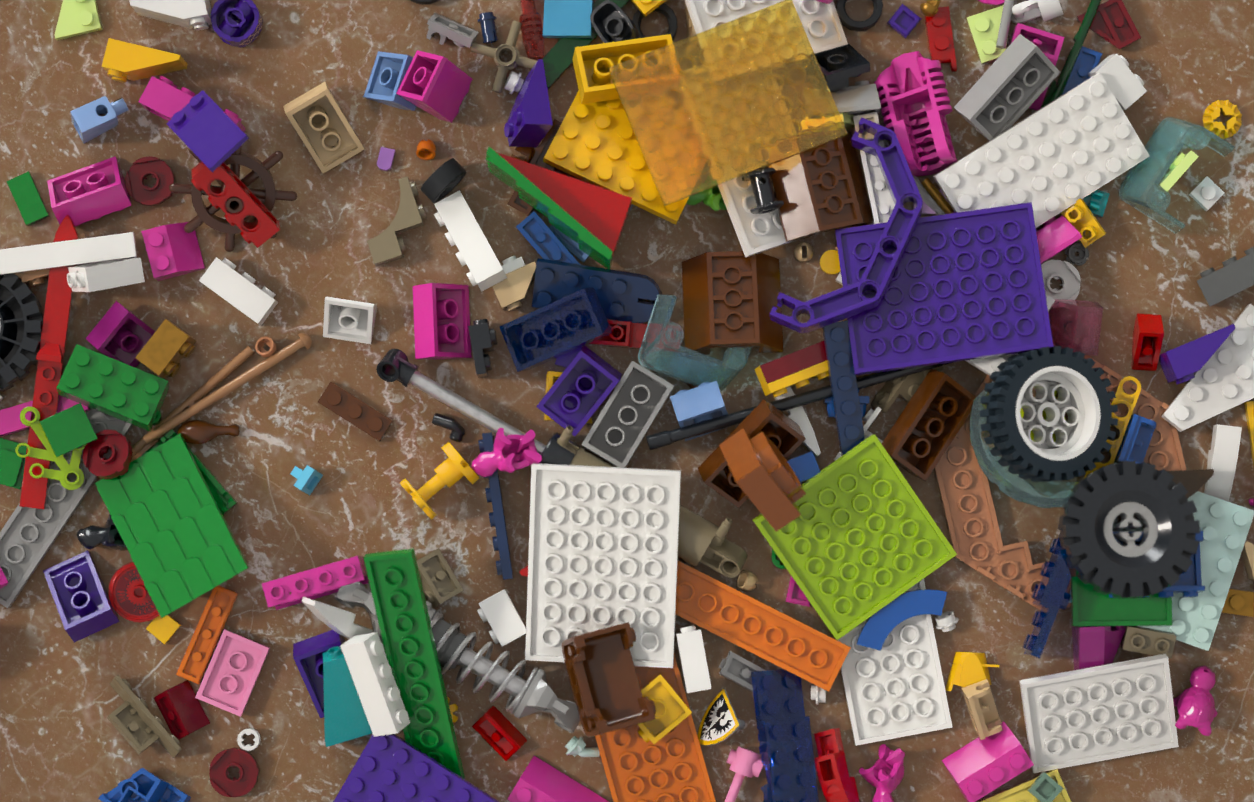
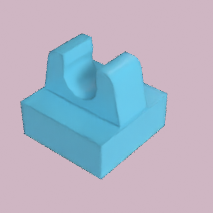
(306, 479)

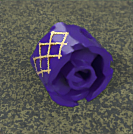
(236, 21)

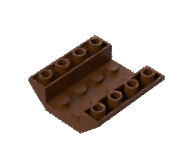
(821, 190)
(731, 301)

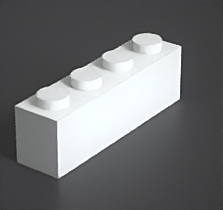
(470, 241)
(375, 684)

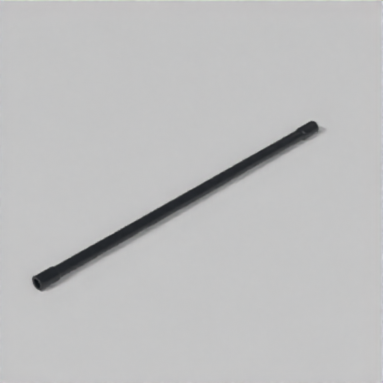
(668, 437)

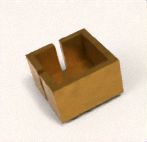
(166, 349)

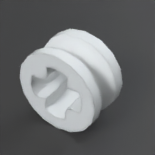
(249, 731)

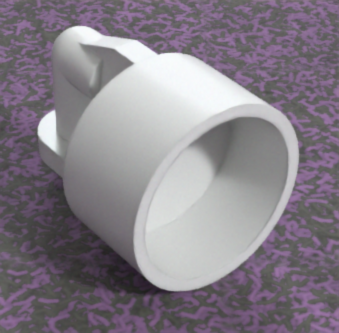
(1033, 9)

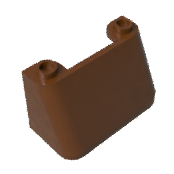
(606, 680)

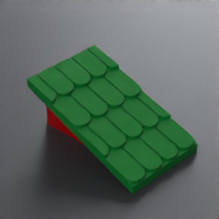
(576, 208)
(172, 526)

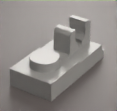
(460, 34)
(738, 670)

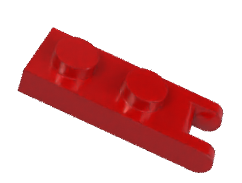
(941, 38)

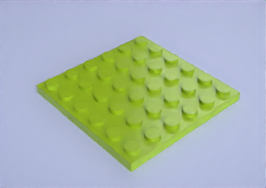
(858, 538)

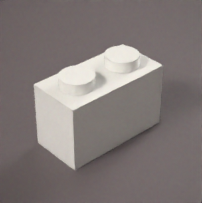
(1122, 82)
(502, 617)

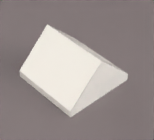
(349, 320)

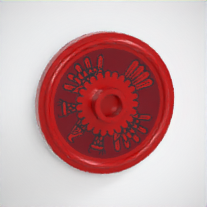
(130, 595)

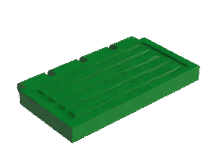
(1096, 609)

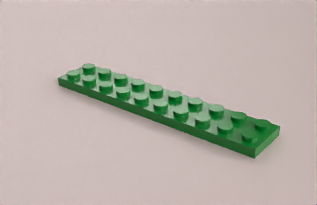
(413, 654)

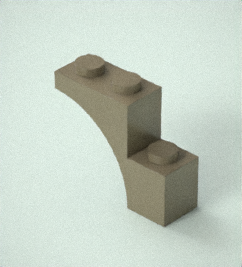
(387, 246)

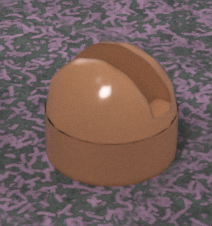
(261, 342)

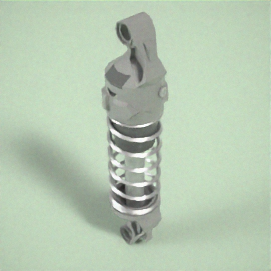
(452, 649)

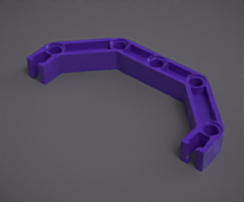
(881, 267)

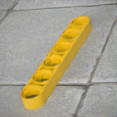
(1129, 400)

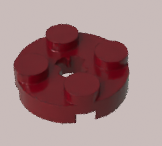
(142, 193)
(118, 462)
(220, 774)

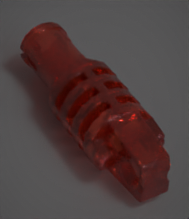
(531, 30)

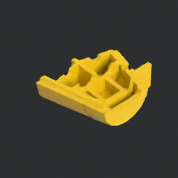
(968, 669)

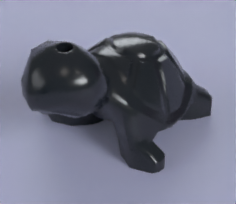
(94, 535)

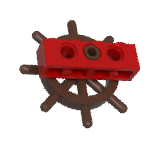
(236, 198)

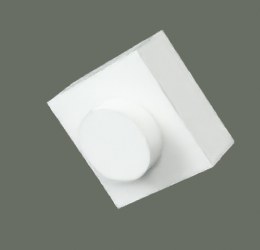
(1206, 193)
(512, 263)

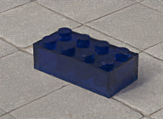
(555, 329)

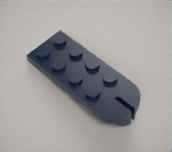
(618, 291)

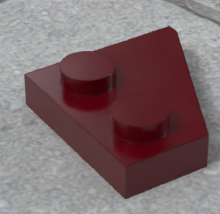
(1114, 24)

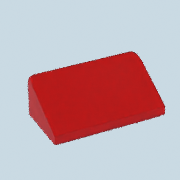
(499, 733)

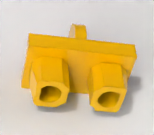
(1084, 221)

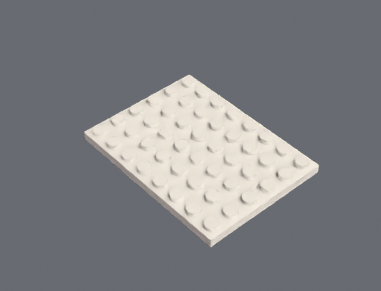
(602, 558)

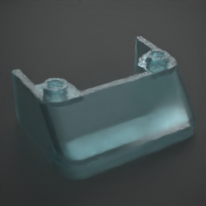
(1142, 181)
(663, 351)

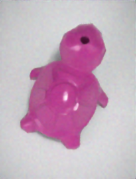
(508, 454)
(1196, 703)
(885, 773)

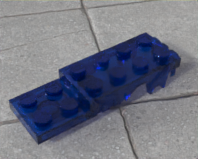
(1050, 597)
(784, 737)

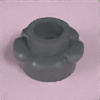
(1076, 247)

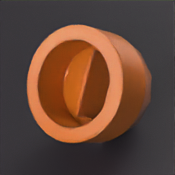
(426, 149)

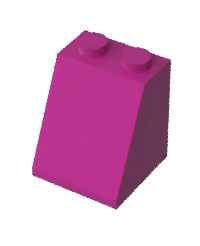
(435, 85)

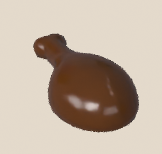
(202, 431)

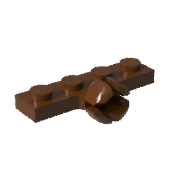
(534, 156)

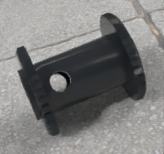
(763, 192)

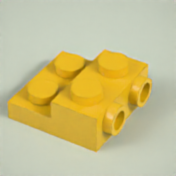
(669, 710)

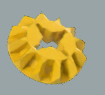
(1228, 109)

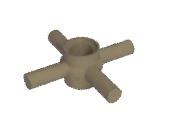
(496, 54)

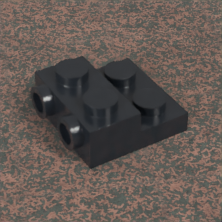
(840, 65)
(482, 341)

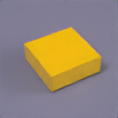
(163, 628)

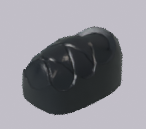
(613, 23)

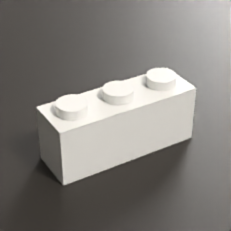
(239, 290)

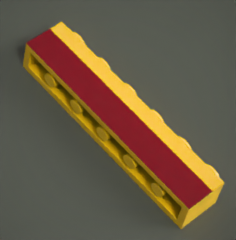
(793, 370)

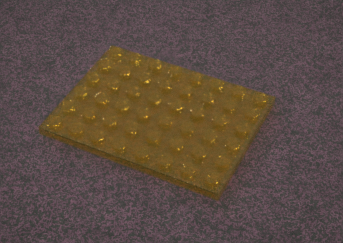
(727, 101)

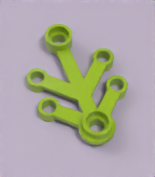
(49, 455)

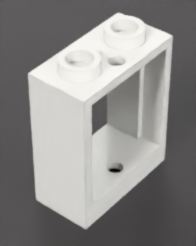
(105, 275)
(693, 659)

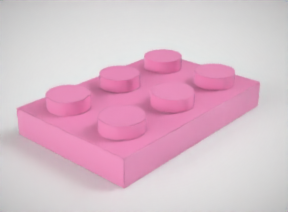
(232, 672)

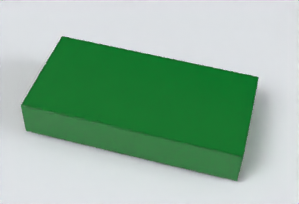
(28, 198)

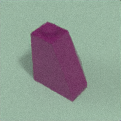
(1095, 645)

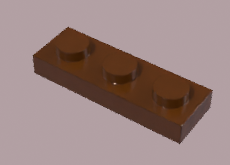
(355, 411)

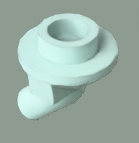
(577, 747)

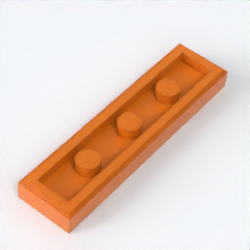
(207, 634)

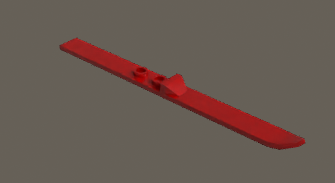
(49, 367)

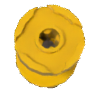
(447, 474)

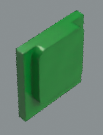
(68, 430)
(10, 464)

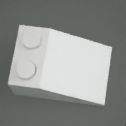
(183, 13)

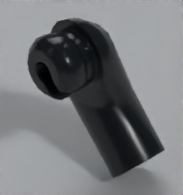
(451, 424)

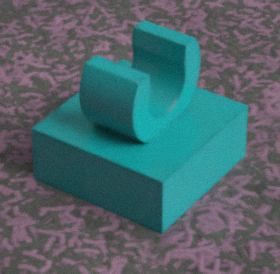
(1097, 202)

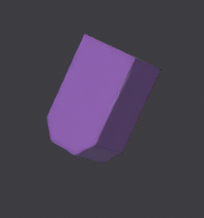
(385, 158)

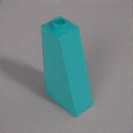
(342, 706)

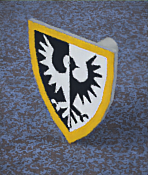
(719, 721)

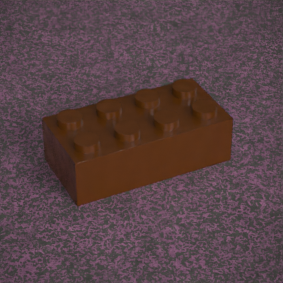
(928, 424)
(775, 425)

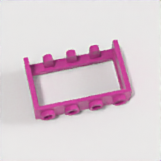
(315, 582)

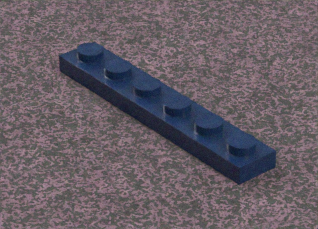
(843, 385)
(497, 517)

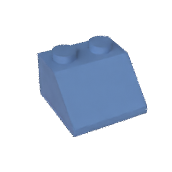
(386, 79)
(698, 405)

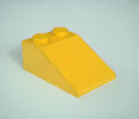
(138, 62)

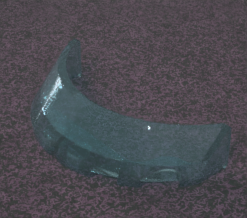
(1033, 493)

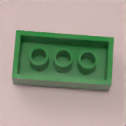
(113, 387)

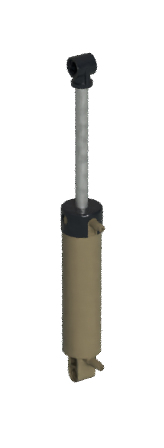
(698, 537)

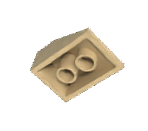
(323, 127)

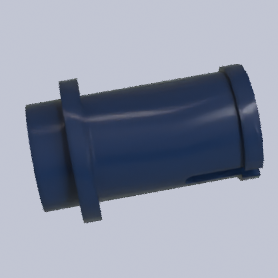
(488, 27)

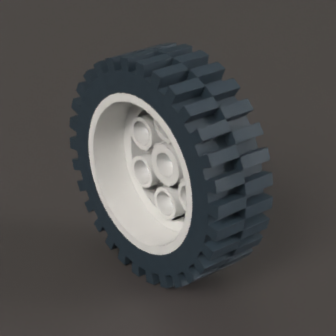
(1079, 395)

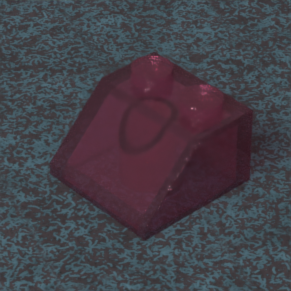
(1076, 325)

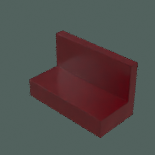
(181, 710)

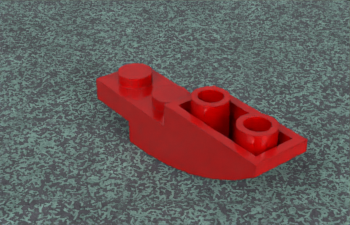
(623, 335)
(833, 769)

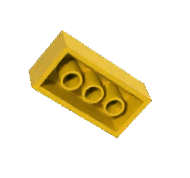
(593, 62)

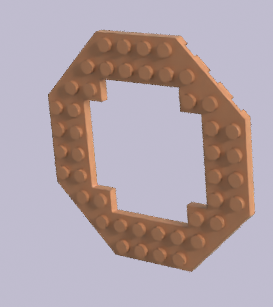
(971, 509)

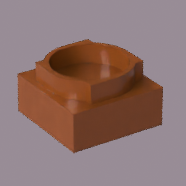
(764, 476)

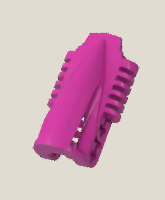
(915, 109)

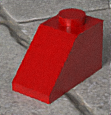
(1147, 342)

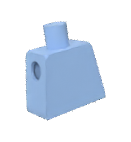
(90, 124)

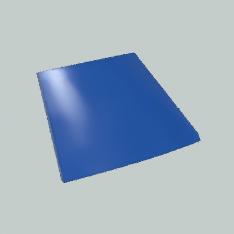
(144, 787)

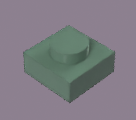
(1045, 788)

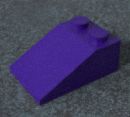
(531, 112)
(207, 130)
(1186, 359)
(579, 390)
(80, 596)
(309, 660)

